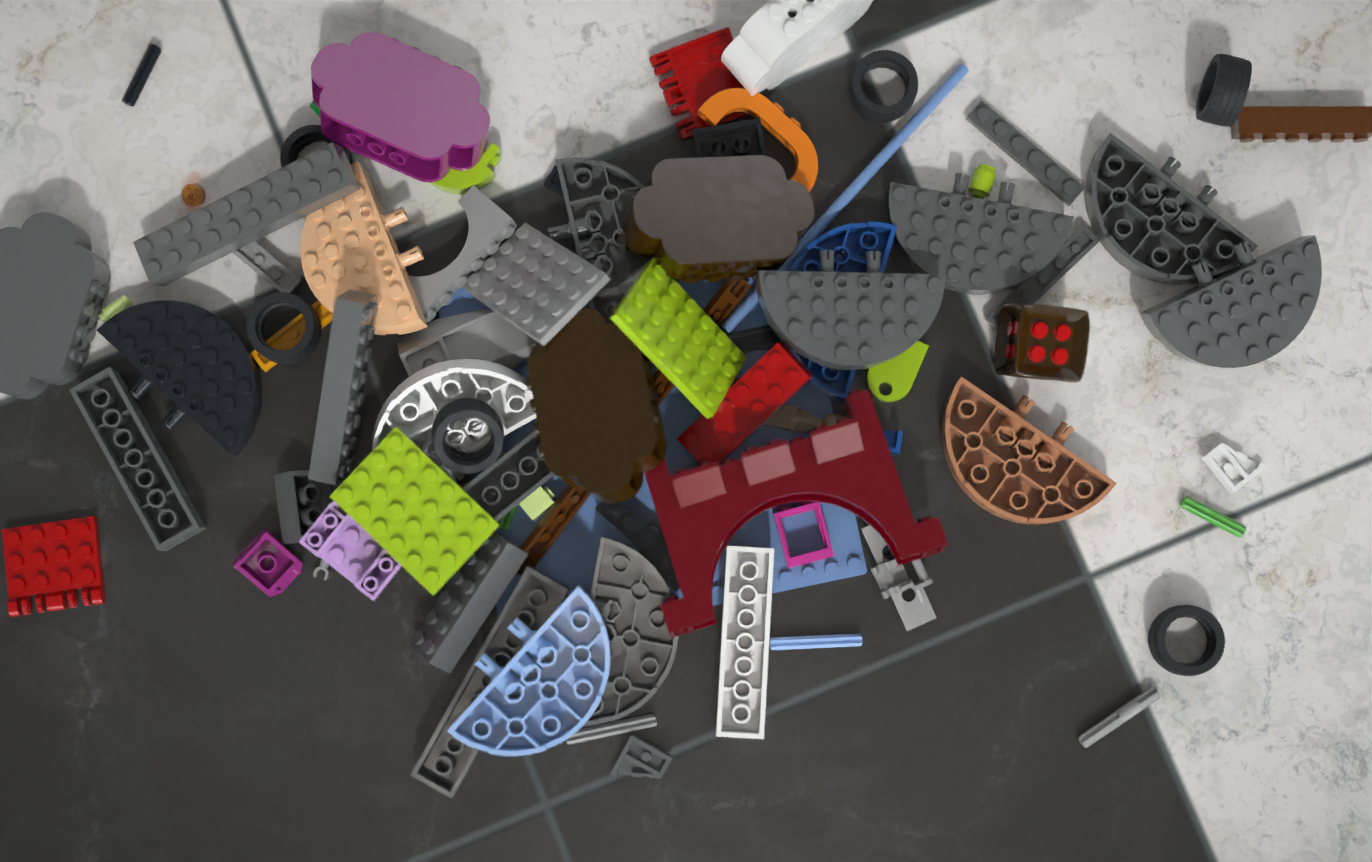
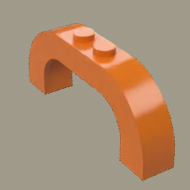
(774, 120)

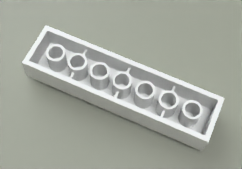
(744, 642)

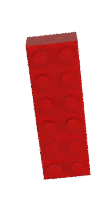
(747, 405)

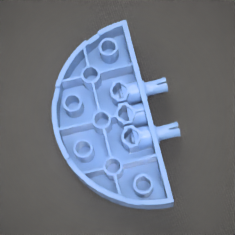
(545, 687)

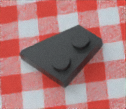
(641, 759)

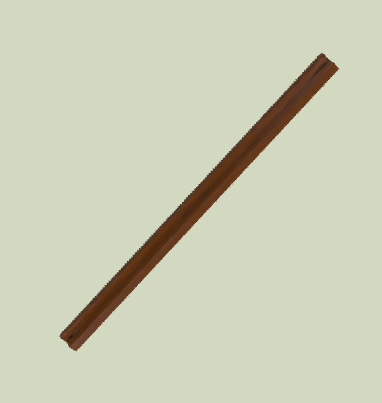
(572, 497)

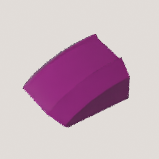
(268, 563)

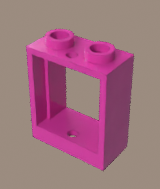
(805, 506)

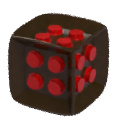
(1042, 342)

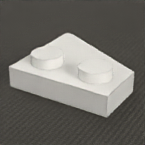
(1231, 467)

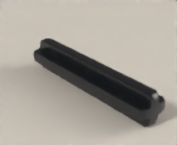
(141, 75)

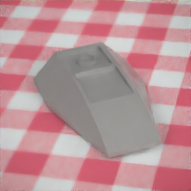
(465, 336)

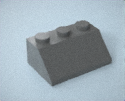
(299, 503)

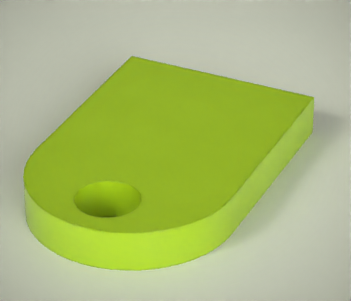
(897, 373)

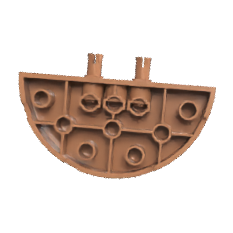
(1012, 464)

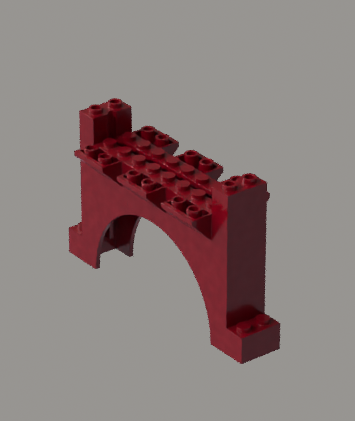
(834, 466)

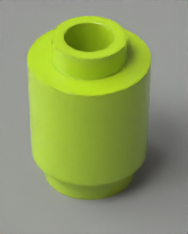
(982, 181)

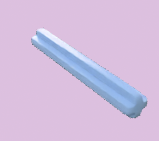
(815, 641)

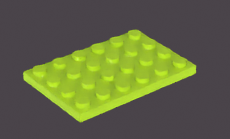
(679, 338)
(415, 510)

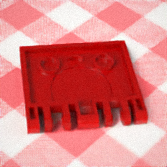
(699, 76)
(53, 561)

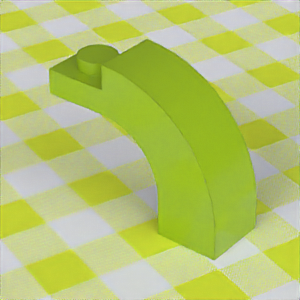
(480, 175)

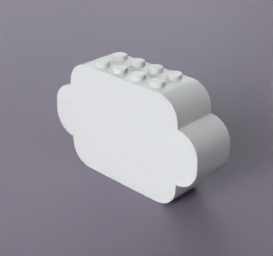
(786, 37)

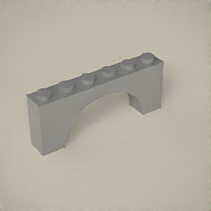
(486, 231)

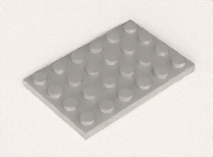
(535, 283)

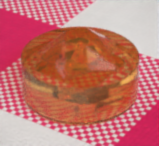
(193, 195)

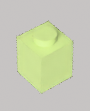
(538, 502)

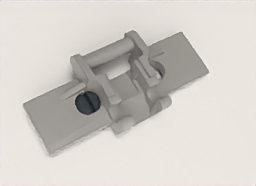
(894, 580)

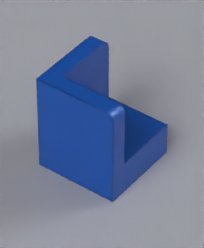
(893, 441)

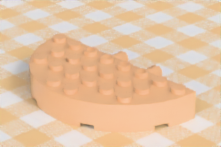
(354, 249)

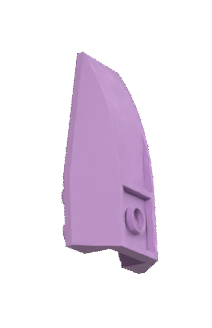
(350, 551)

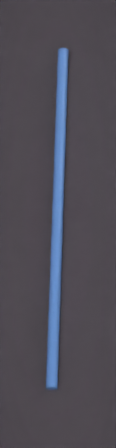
(851, 191)

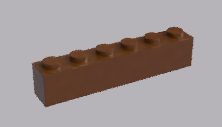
(1303, 123)

